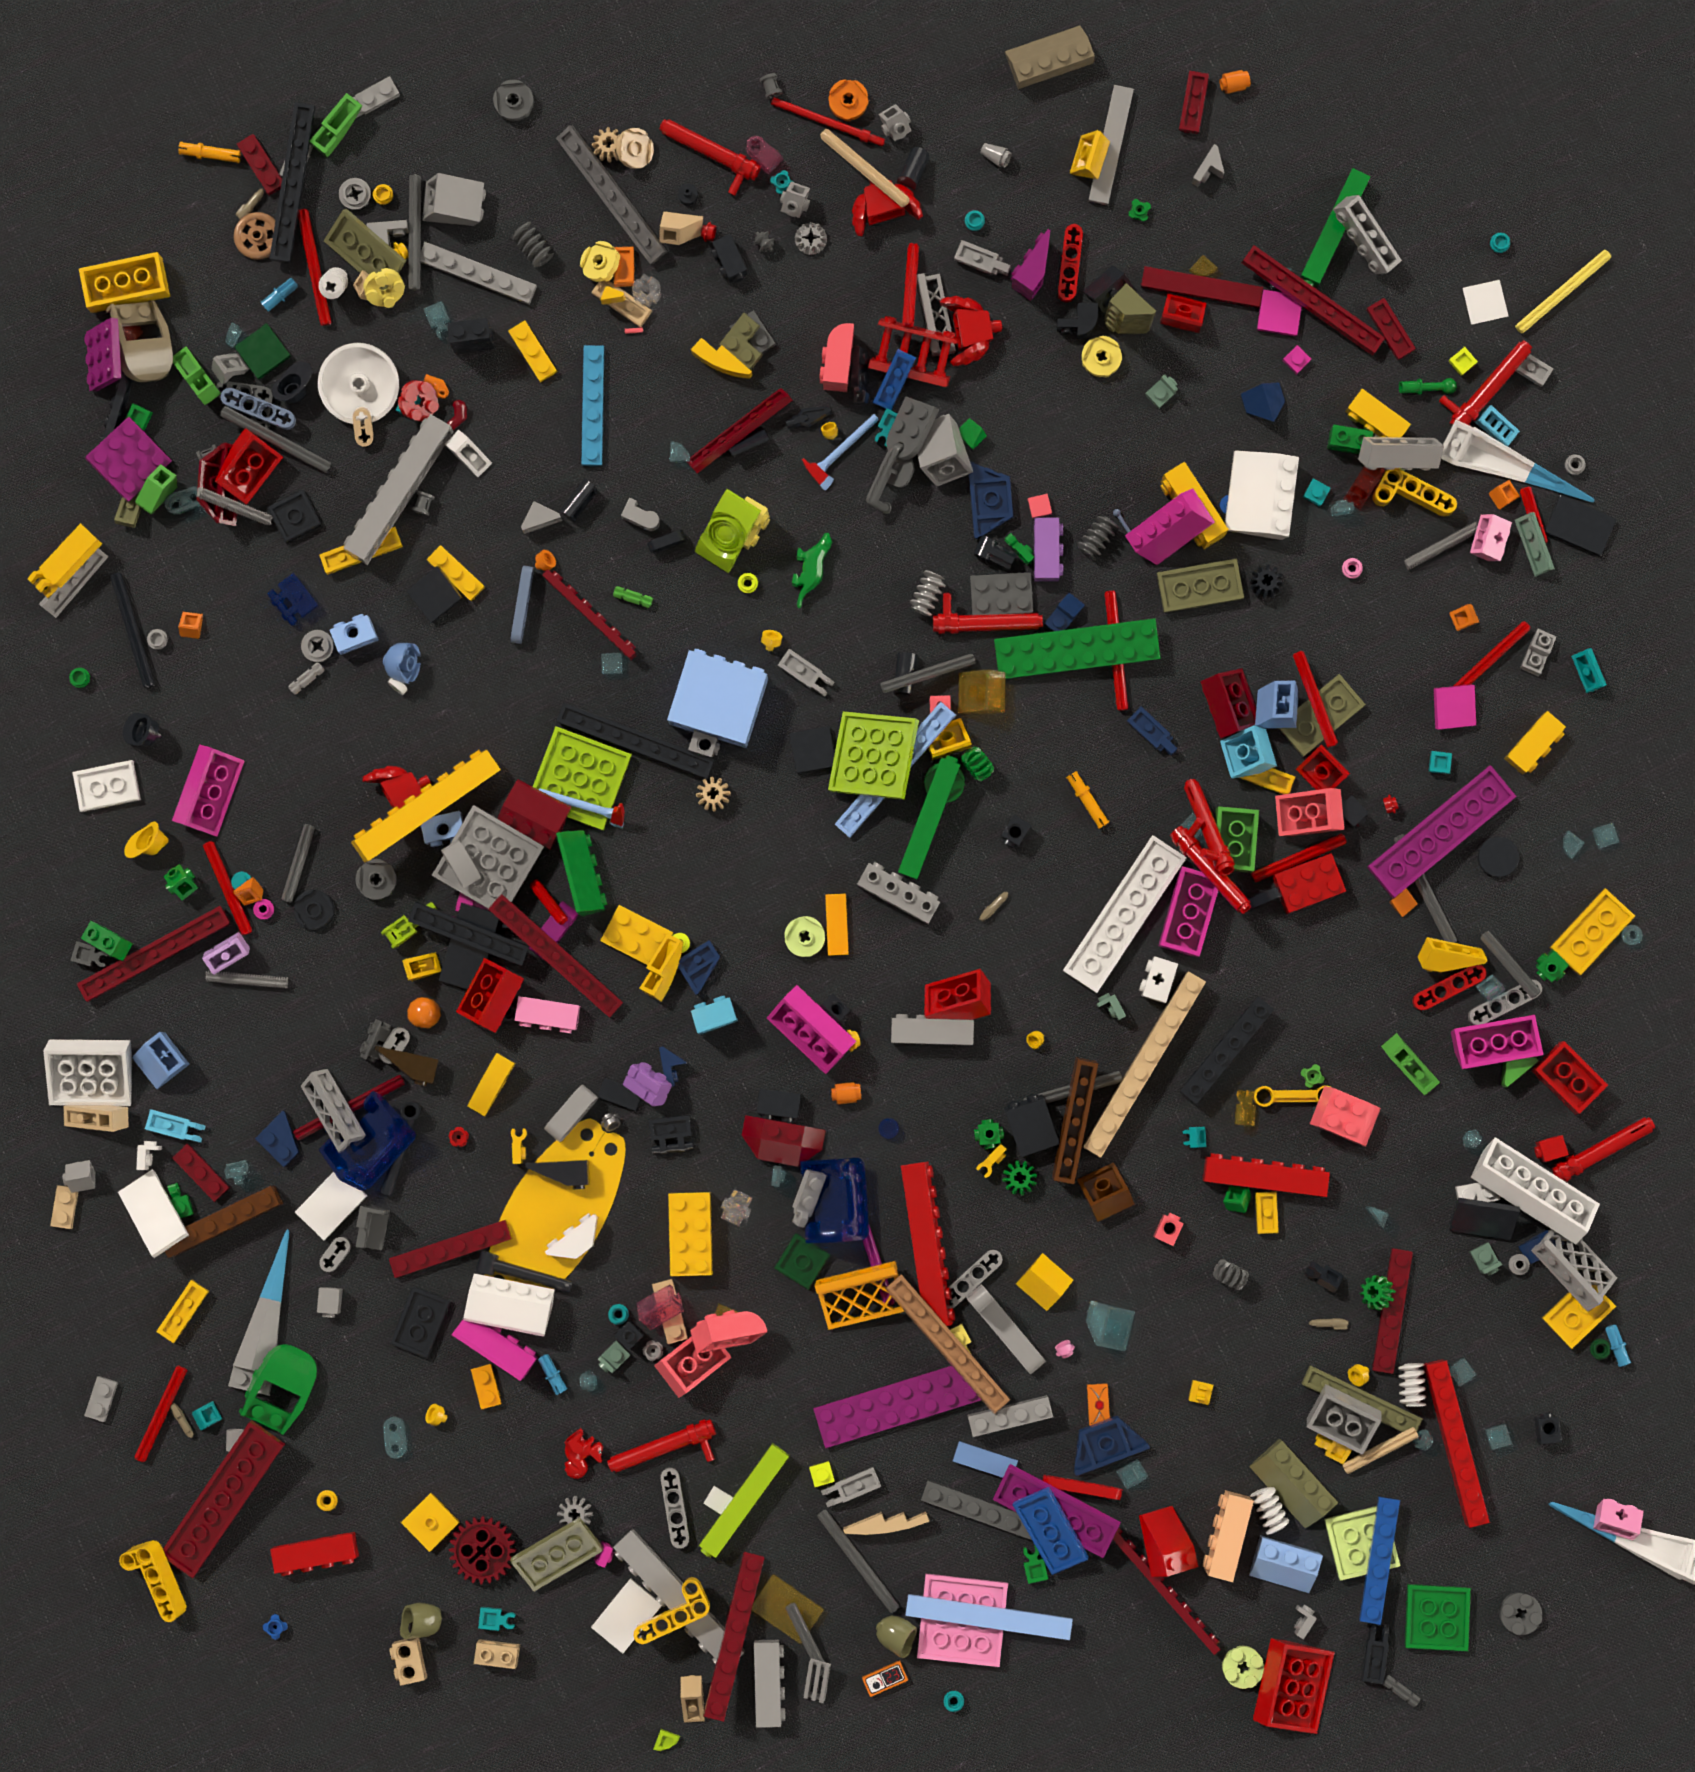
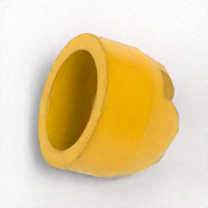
(829, 430)
(1035, 1039)

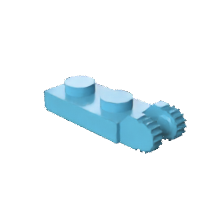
(172, 1125)

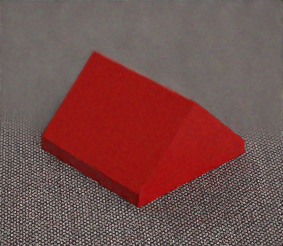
(1183, 313)
(1322, 770)

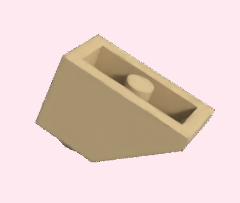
(692, 1698)

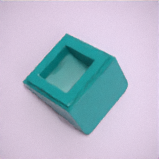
(206, 1415)

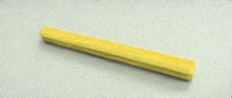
(1563, 291)

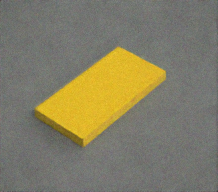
(1592, 931)

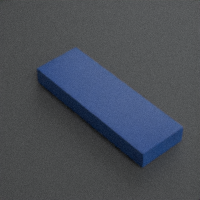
(894, 379)

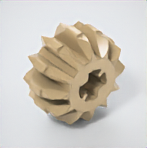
(601, 143)
(718, 798)

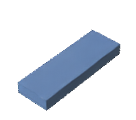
(982, 1459)

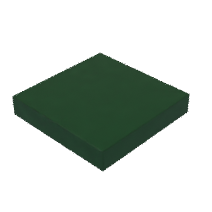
(262, 351)
(802, 1261)

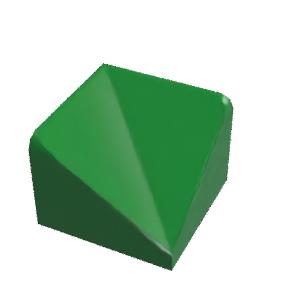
(971, 433)
(1237, 1198)

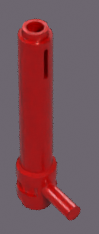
(737, 163)
(1470, 410)
(954, 623)
(1191, 847)
(1218, 851)
(1576, 1164)
(691, 1434)

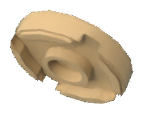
(634, 148)

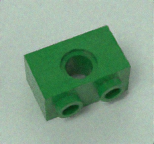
(1347, 439)
(106, 940)

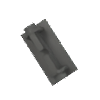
(376, 1033)

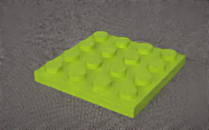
(873, 755)
(583, 772)

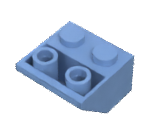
(1277, 705)
(160, 1059)

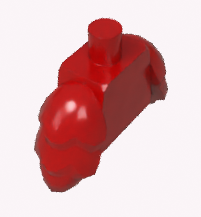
(880, 207)
(972, 328)
(396, 784)

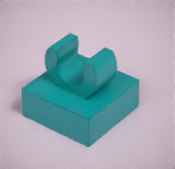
(1197, 1137)

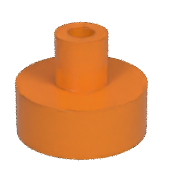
(545, 560)

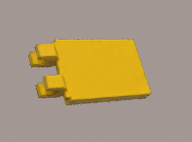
(65, 560)

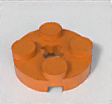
(848, 88)

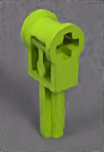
(402, 929)

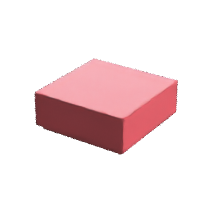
(1039, 506)

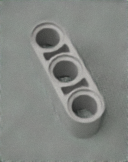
(571, 1113)

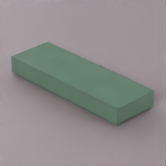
(1534, 544)

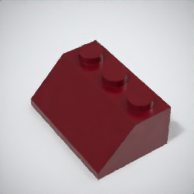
(1230, 702)
(534, 813)

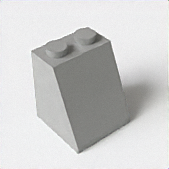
(453, 200)
(944, 453)

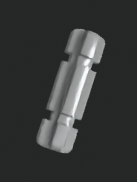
(306, 678)

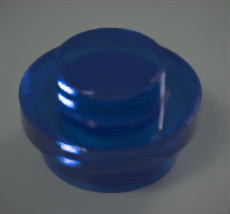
(888, 1128)

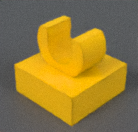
(1200, 1392)

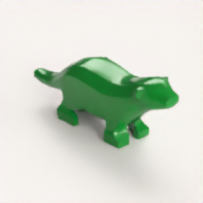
(812, 567)

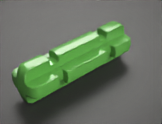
(633, 597)

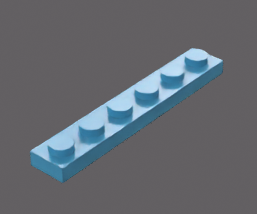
(592, 405)

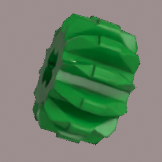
(977, 763)
(1015, 1183)
(1378, 1300)

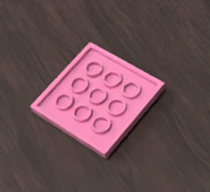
(959, 1641)

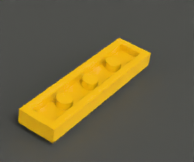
(338, 558)

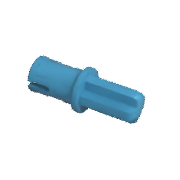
(279, 294)
(1617, 1345)
(552, 1374)

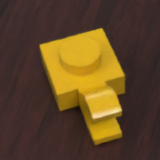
(518, 1151)
(996, 1156)
(1333, 1449)

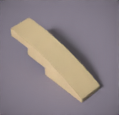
(877, 1524)

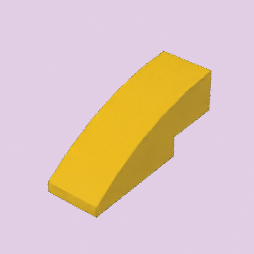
(720, 360)
(662, 968)
(491, 1084)

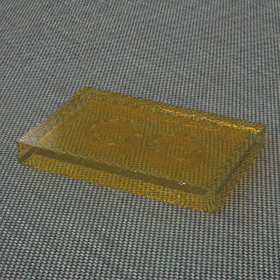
(775, 1597)

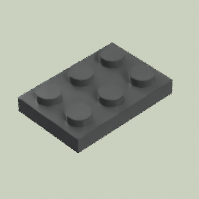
(1001, 594)

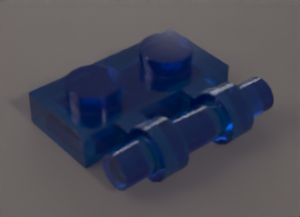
(297, 595)

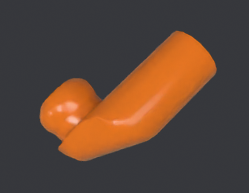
(438, 384)

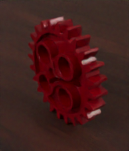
(470, 1537)

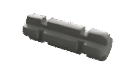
(1401, 1691)

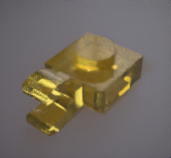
(1245, 1110)

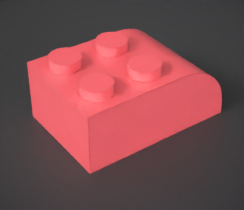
(837, 358)
(1309, 812)
(1345, 1115)
(727, 1331)
(686, 1368)

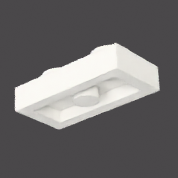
(1476, 1192)

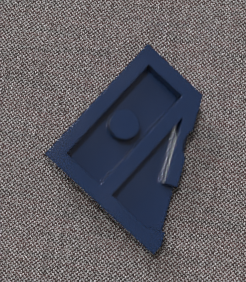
(698, 965)
(279, 1140)

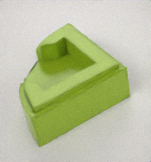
(665, 1740)

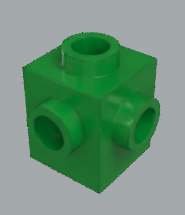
(180, 881)
(1548, 959)
(981, 1137)

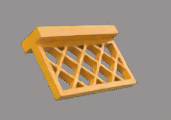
(852, 1280)

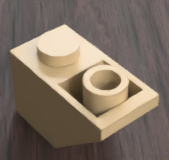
(679, 228)

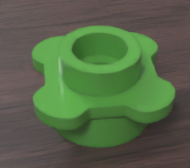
(1318, 1078)

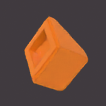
(1504, 494)
(1464, 617)
(190, 625)
(249, 892)
(1403, 902)

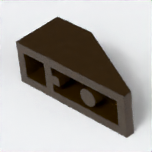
(414, 1066)

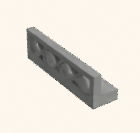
(928, 311)
(334, 1106)

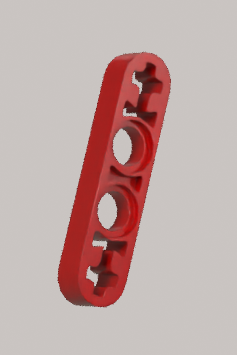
(1070, 263)
(1448, 986)
(1083, 1487)

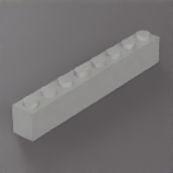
(398, 489)
(668, 1588)

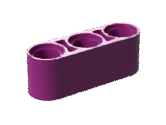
(556, 930)

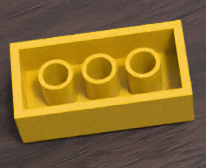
(124, 282)
(1181, 480)
(690, 1234)

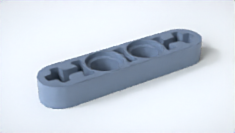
(259, 406)
(522, 604)

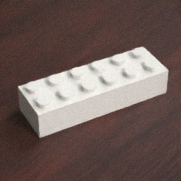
(1535, 1190)

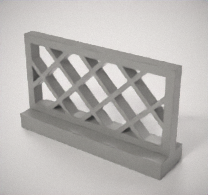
(1567, 1271)

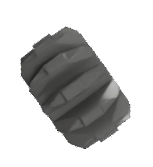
(1230, 1274)

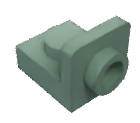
(1162, 391)
(1115, 1008)
(1485, 1259)
(613, 1357)

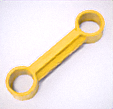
(1289, 1095)

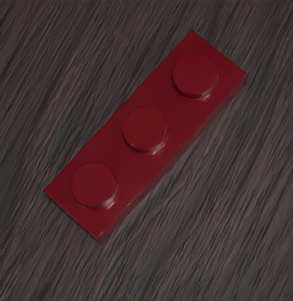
(1193, 102)
(260, 164)
(1390, 329)
(201, 1172)

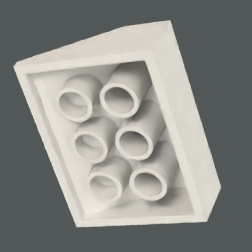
(1261, 494)
(89, 1072)

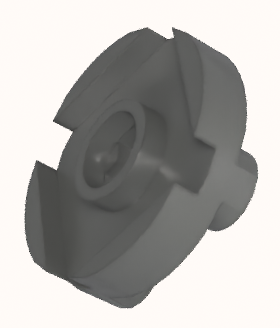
(520, 109)
(368, 887)
(1532, 1617)

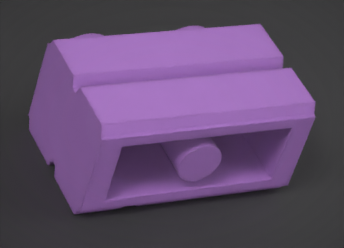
(647, 1084)

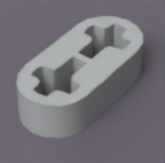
(392, 1039)
(332, 1251)

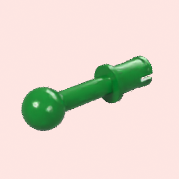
(1448, 386)

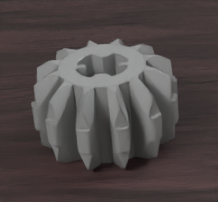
(579, 1509)

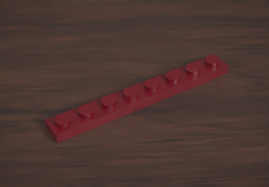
(1313, 300)
(153, 953)
(555, 955)
(1168, 1593)
(733, 1637)

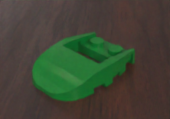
(288, 1369)

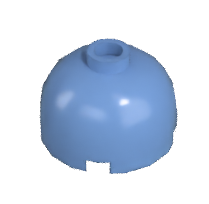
(401, 662)

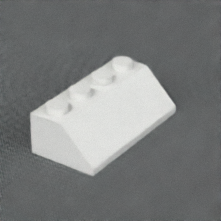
(509, 1305)

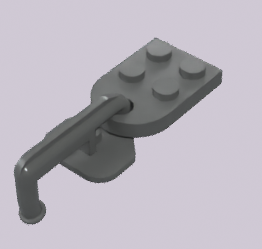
(903, 444)

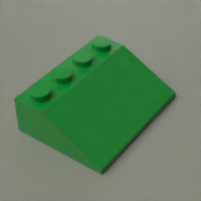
(581, 872)

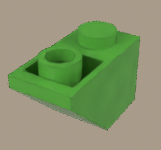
(156, 489)

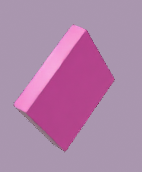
(1278, 314)
(1454, 706)

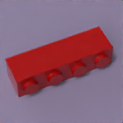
(314, 1552)

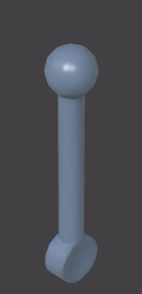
(1117, 513)

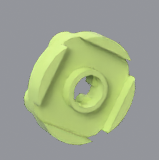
(816, 935)
(1232, 1672)

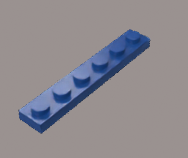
(1379, 1560)

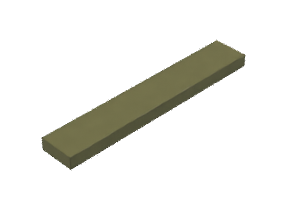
(1390, 1414)

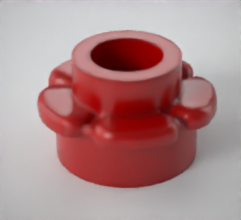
(708, 232)
(1390, 804)
(458, 1142)

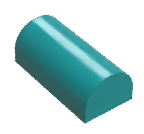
(1589, 670)

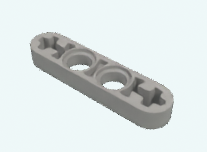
(1506, 1005)
(974, 1282)
(675, 1507)

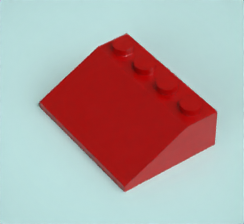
(1293, 1686)

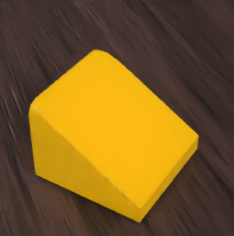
(612, 295)

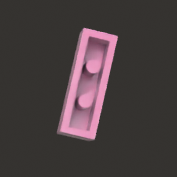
(547, 1014)

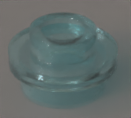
(1626, 938)
(1472, 1139)
(588, 1381)
(1424, 1440)

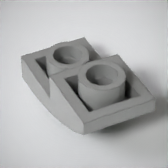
(1538, 652)
(461, 864)

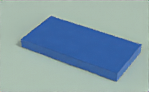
(1050, 1530)

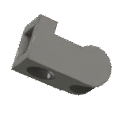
(645, 519)

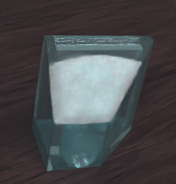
(1109, 1325)

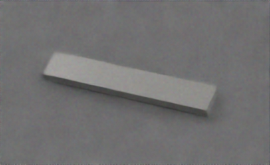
(1114, 132)

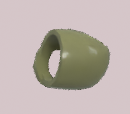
(425, 1620)
(894, 1633)

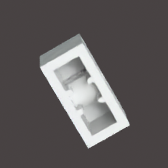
(1167, 972)

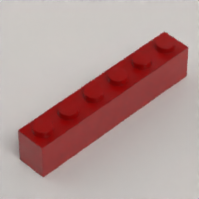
(1265, 1176)

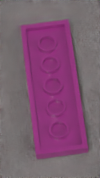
(1090, 1525)

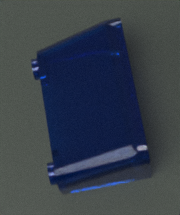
(369, 1158)
(842, 1204)

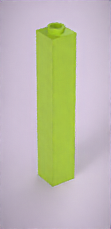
(743, 1501)

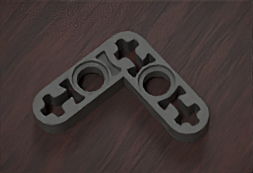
(255, 391)

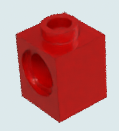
(1551, 1148)

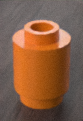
(1235, 81)
(846, 1093)

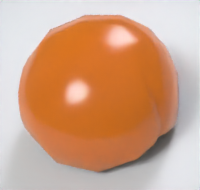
(423, 1012)

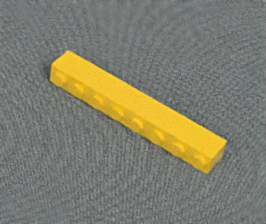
(425, 806)

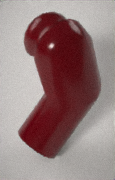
(460, 414)

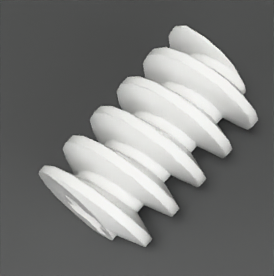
(331, 290)
(1411, 1384)
(1270, 1509)

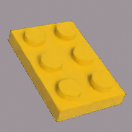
(634, 935)
(1572, 1321)

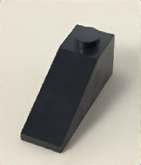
(566, 1172)

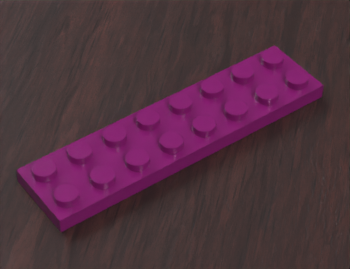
(1441, 831)
(893, 1405)

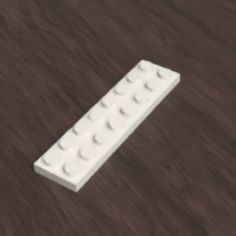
(1124, 914)

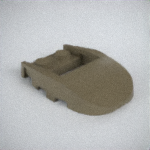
(145, 358)

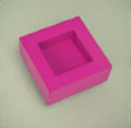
(1296, 360)
(605, 1556)

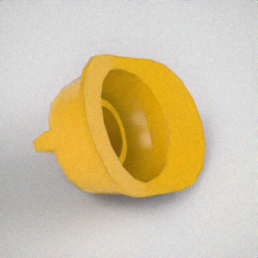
(146, 841)

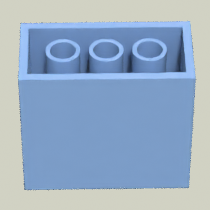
(718, 698)

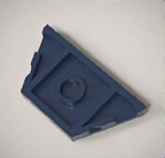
(989, 499)
(1105, 1444)

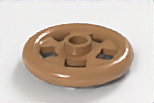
(240, 237)

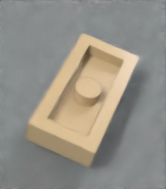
(64, 1208)

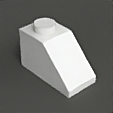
(468, 453)

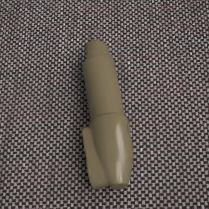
(247, 208)
(990, 910)
(1335, 1323)
(180, 1417)

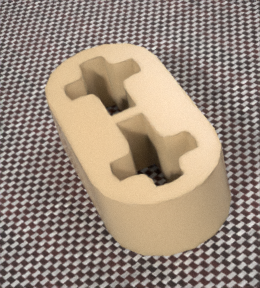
(358, 427)

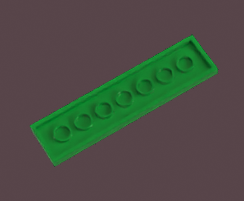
(1077, 648)

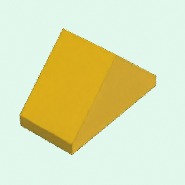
(421, 966)

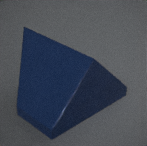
(1264, 400)

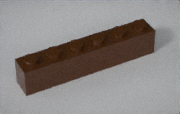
(1075, 1120)
(227, 1219)

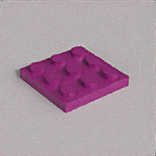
(103, 354)
(127, 458)

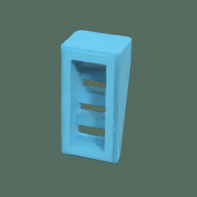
(1495, 415)

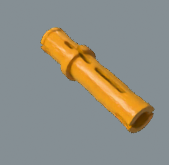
(200, 151)
(1087, 799)

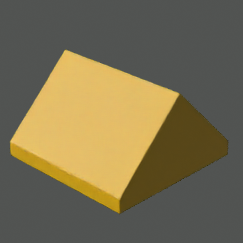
(1090, 155)
(950, 740)
(1044, 1282)

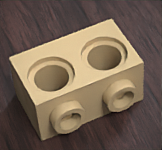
(497, 1654)
(414, 1660)

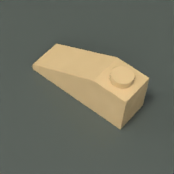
(96, 1117)

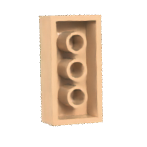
(1228, 1535)

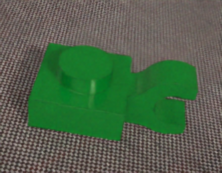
(181, 1203)

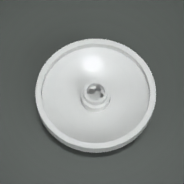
(357, 378)

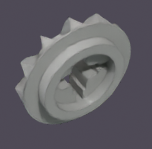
(346, 190)
(804, 245)
(317, 636)

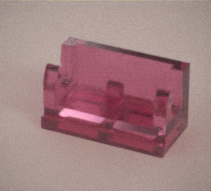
(659, 1307)

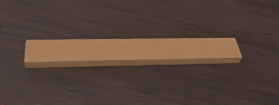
(947, 1344)

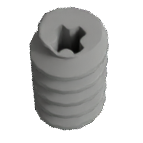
(927, 593)

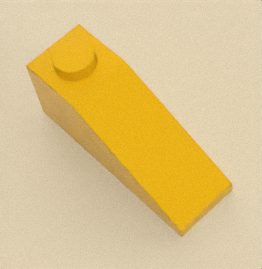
(1447, 956)

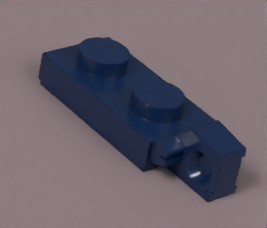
(1152, 731)

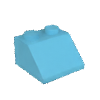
(1248, 752)
(713, 1015)

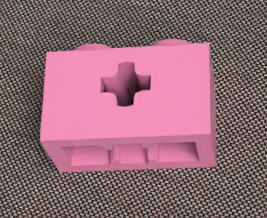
(1491, 537)
(1618, 1519)

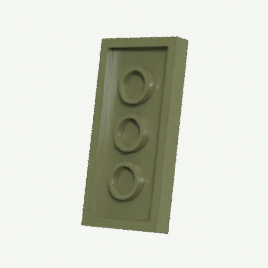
(362, 246)
(1200, 585)
(1340, 704)
(556, 1554)

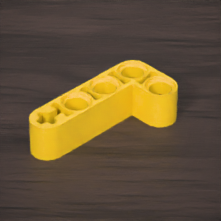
(1416, 496)
(158, 1576)
(670, 1615)

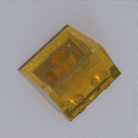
(982, 692)

